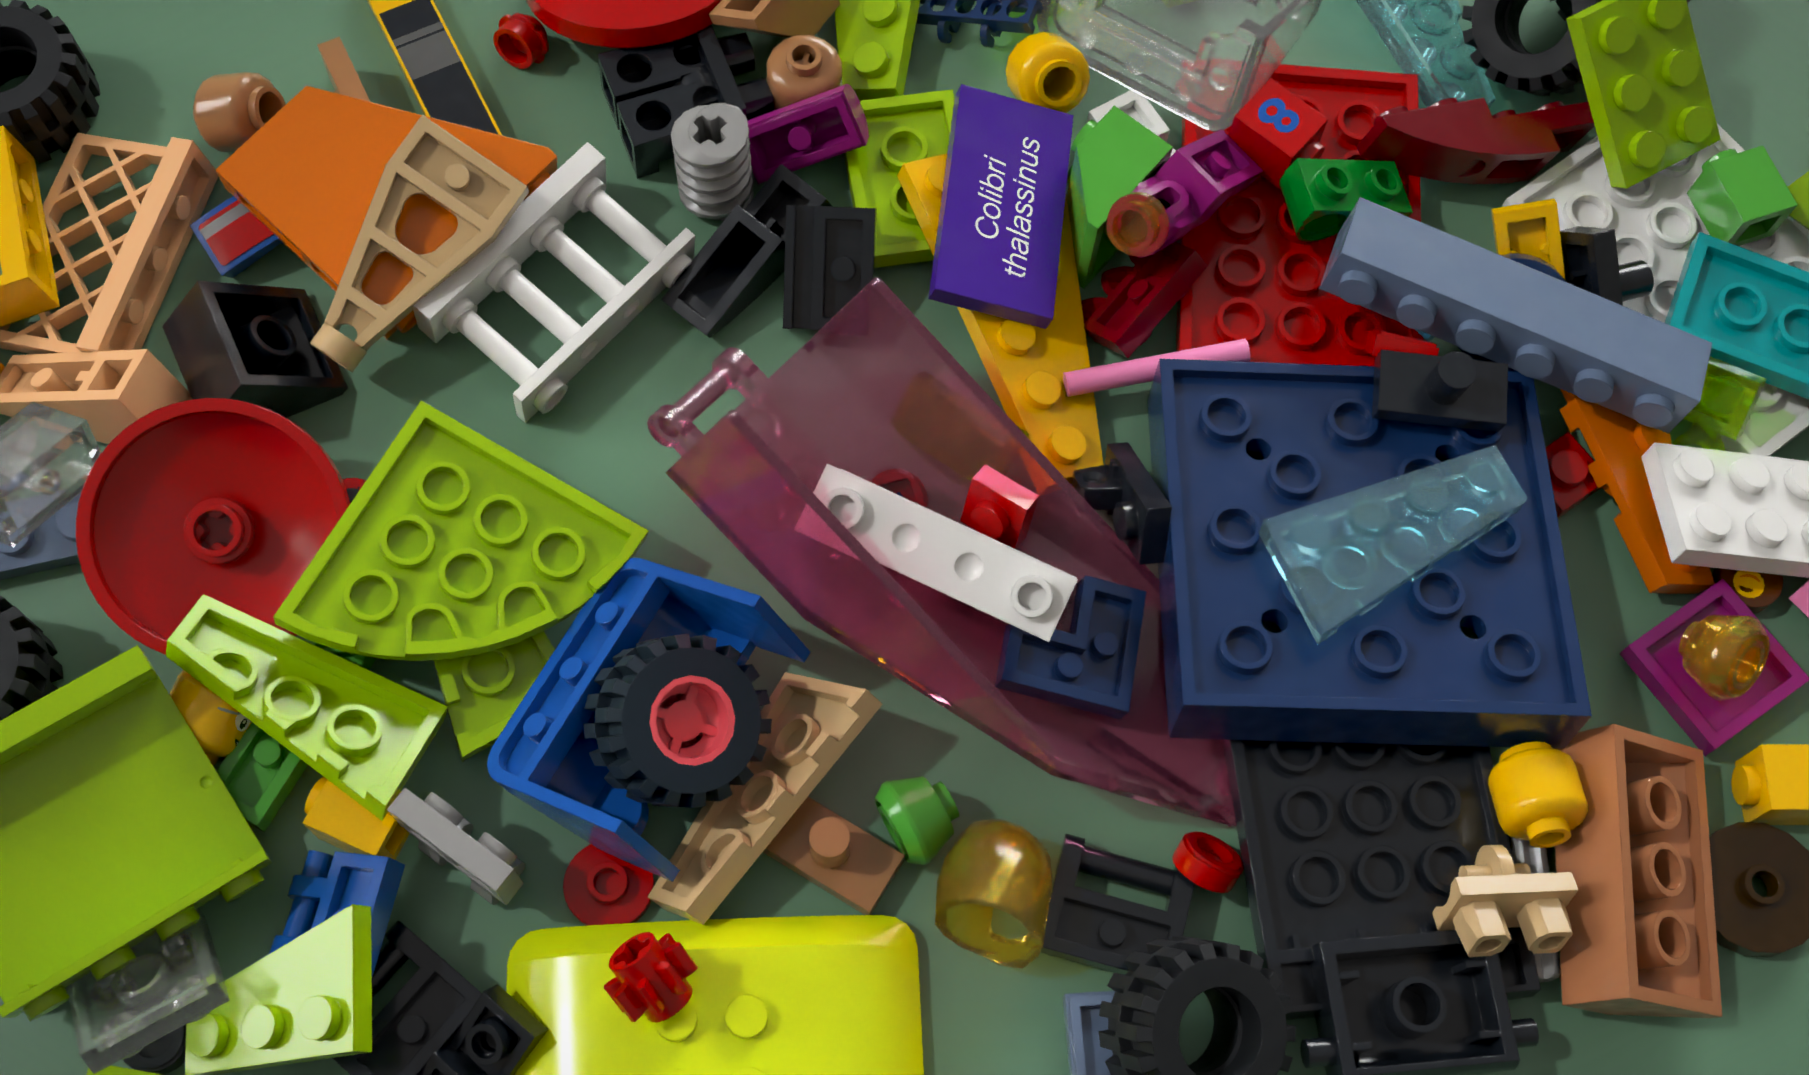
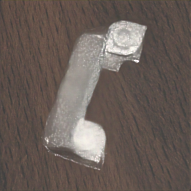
(1184, 53)

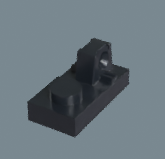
(1133, 500)

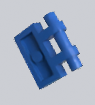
(337, 882)

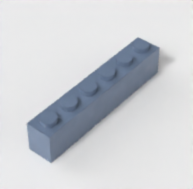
(1517, 316)

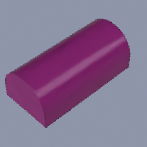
(807, 132)

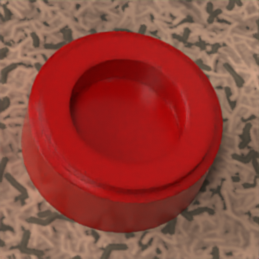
(1208, 862)

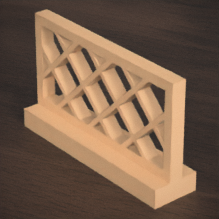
(142, 259)

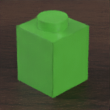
(1741, 196)

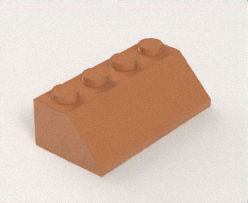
(1642, 880)

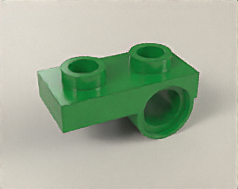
(1326, 190)

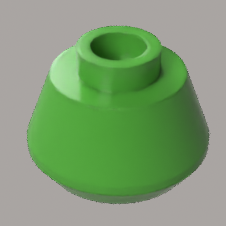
(917, 816)

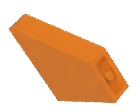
(319, 167)

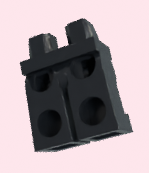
(660, 82)

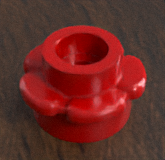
(521, 40)

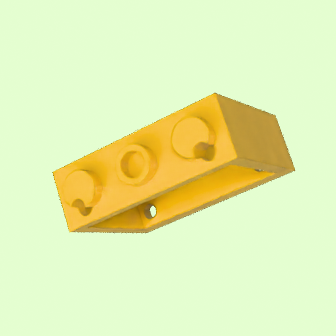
(25, 253)

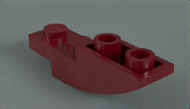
(1470, 144)

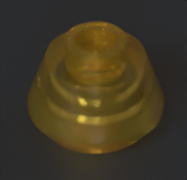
(1725, 654)

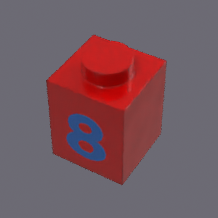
(1277, 130)

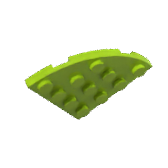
(455, 551)

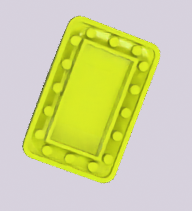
(762, 1002)

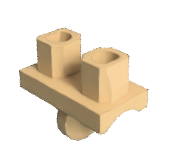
(1506, 895)

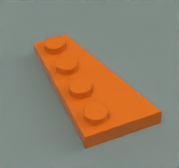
(1618, 469)

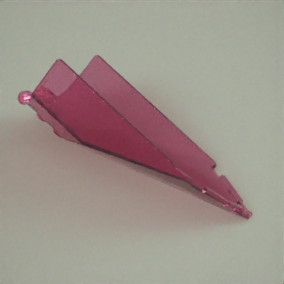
(888, 396)

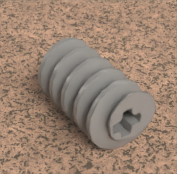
(713, 160)

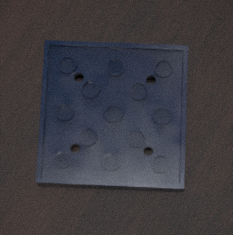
(1403, 665)

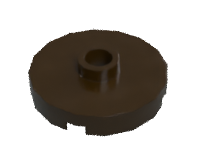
(1742, 917)

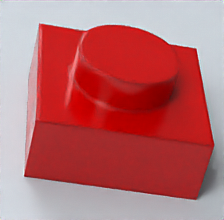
(1569, 473)
(999, 507)

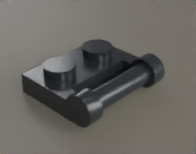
(1104, 928)
(419, 1016)

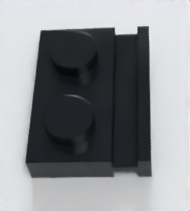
(825, 261)

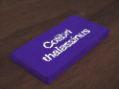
(1002, 207)

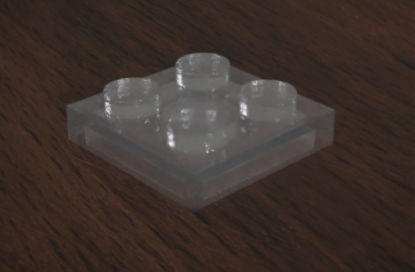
(147, 998)

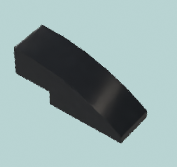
(740, 256)

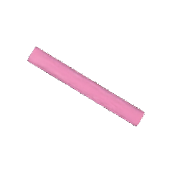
(1144, 369)

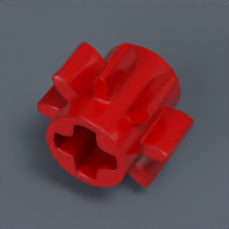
(650, 977)

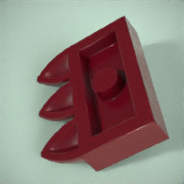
(1140, 297)

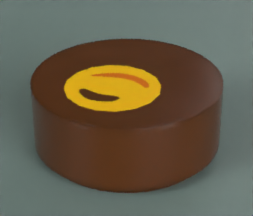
(1753, 588)

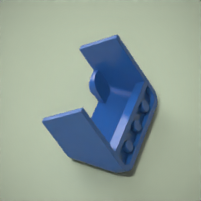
(544, 746)

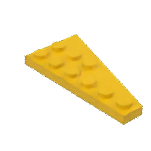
(1021, 358)

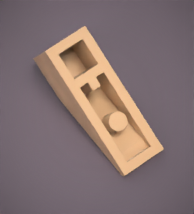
(98, 386)

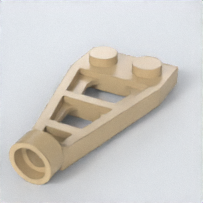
(453, 177)

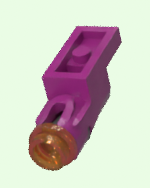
(1180, 195)

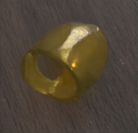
(997, 868)

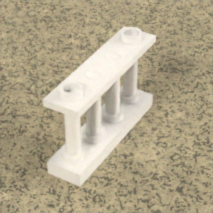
(540, 227)
(948, 554)

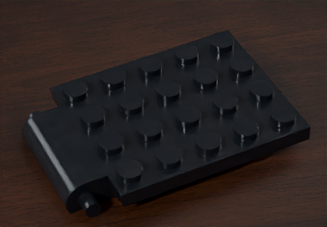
(1342, 884)

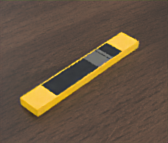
(432, 63)

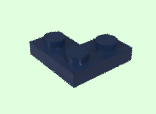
(1090, 664)

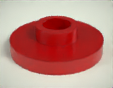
(606, 888)

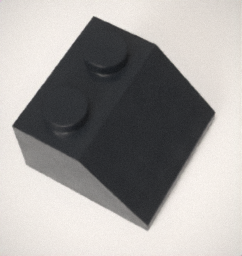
(252, 347)

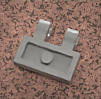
(446, 838)

